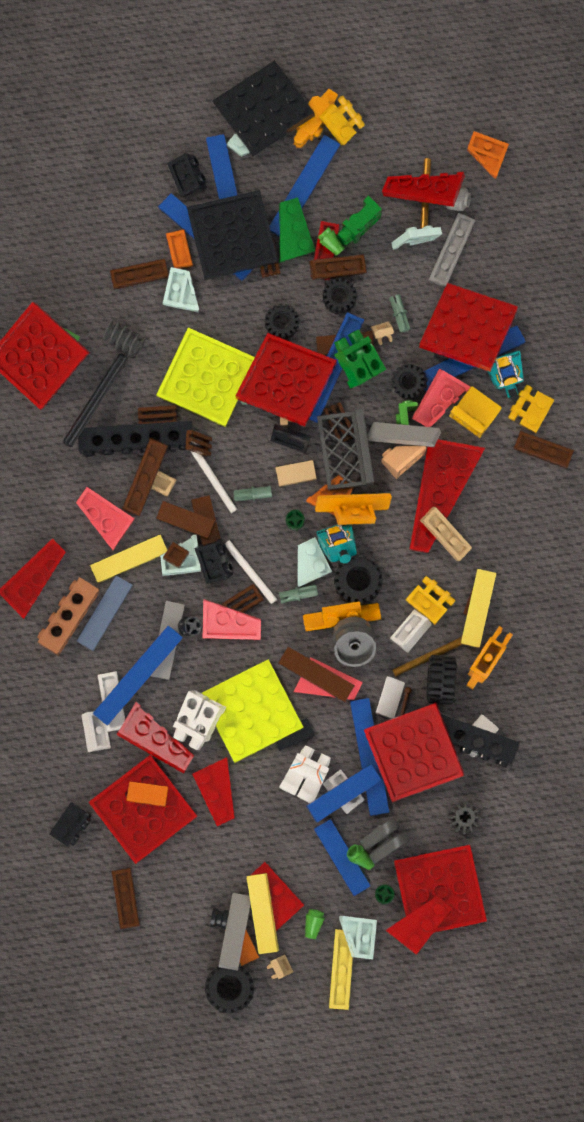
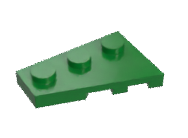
(294, 233)

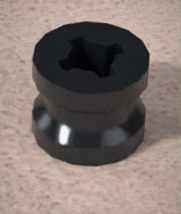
(194, 626)
(219, 918)

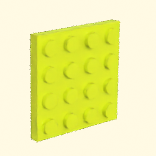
(205, 377)
(255, 711)

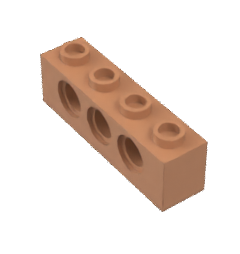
(68, 627)

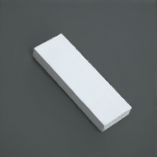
(107, 683)

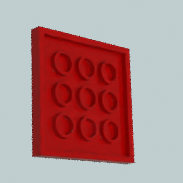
(468, 327)
(39, 355)
(286, 379)
(414, 752)
(142, 826)
(447, 875)

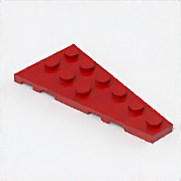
(443, 479)

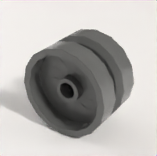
(353, 641)
(384, 841)

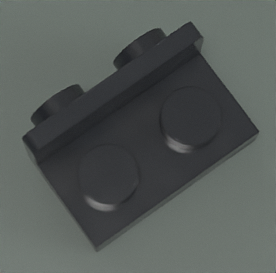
(187, 174)
(214, 561)
(70, 824)

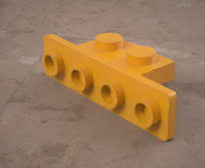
(354, 507)
(333, 614)

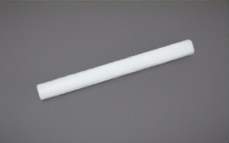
(215, 482)
(250, 572)

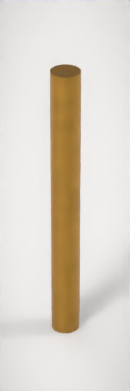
(425, 206)
(425, 658)

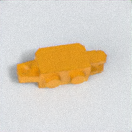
(313, 127)
(487, 659)

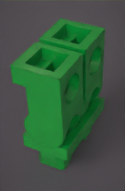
(360, 222)
(358, 359)

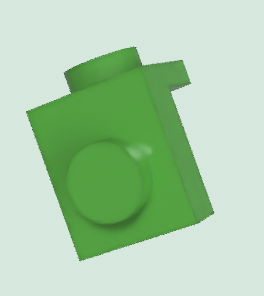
(403, 408)

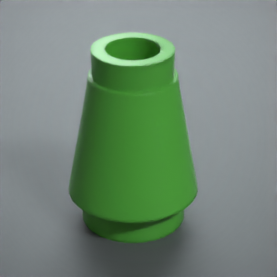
(331, 241)
(359, 856)
(314, 921)

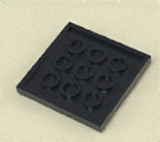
(263, 108)
(232, 235)

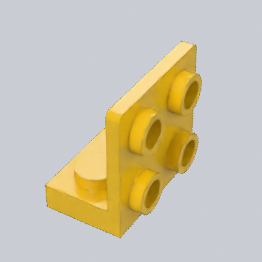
(475, 412)

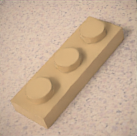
(446, 534)

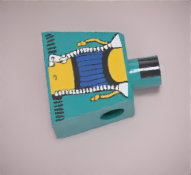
(507, 372)
(338, 543)

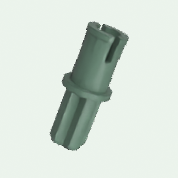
(400, 313)
(252, 493)
(298, 593)

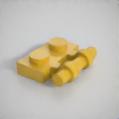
(336, 122)
(535, 413)
(426, 604)

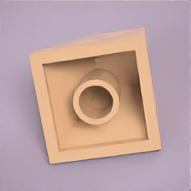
(402, 458)

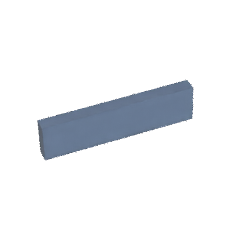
(104, 613)

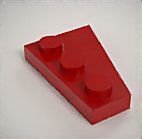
(216, 790)
(283, 900)
(420, 924)

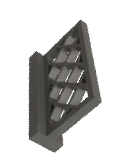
(362, 449)

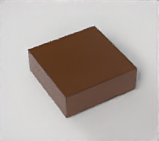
(176, 555)

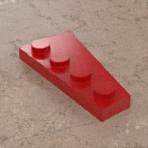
(426, 188)
(29, 581)

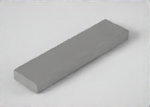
(451, 250)
(403, 434)
(172, 615)
(235, 931)

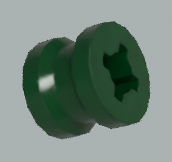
(295, 516)
(386, 892)

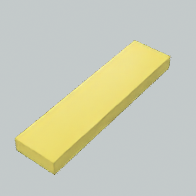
(128, 559)
(478, 608)
(262, 913)
(340, 973)

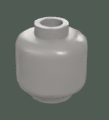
(463, 200)

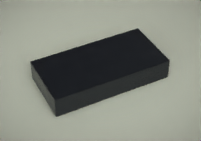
(290, 438)
(296, 737)

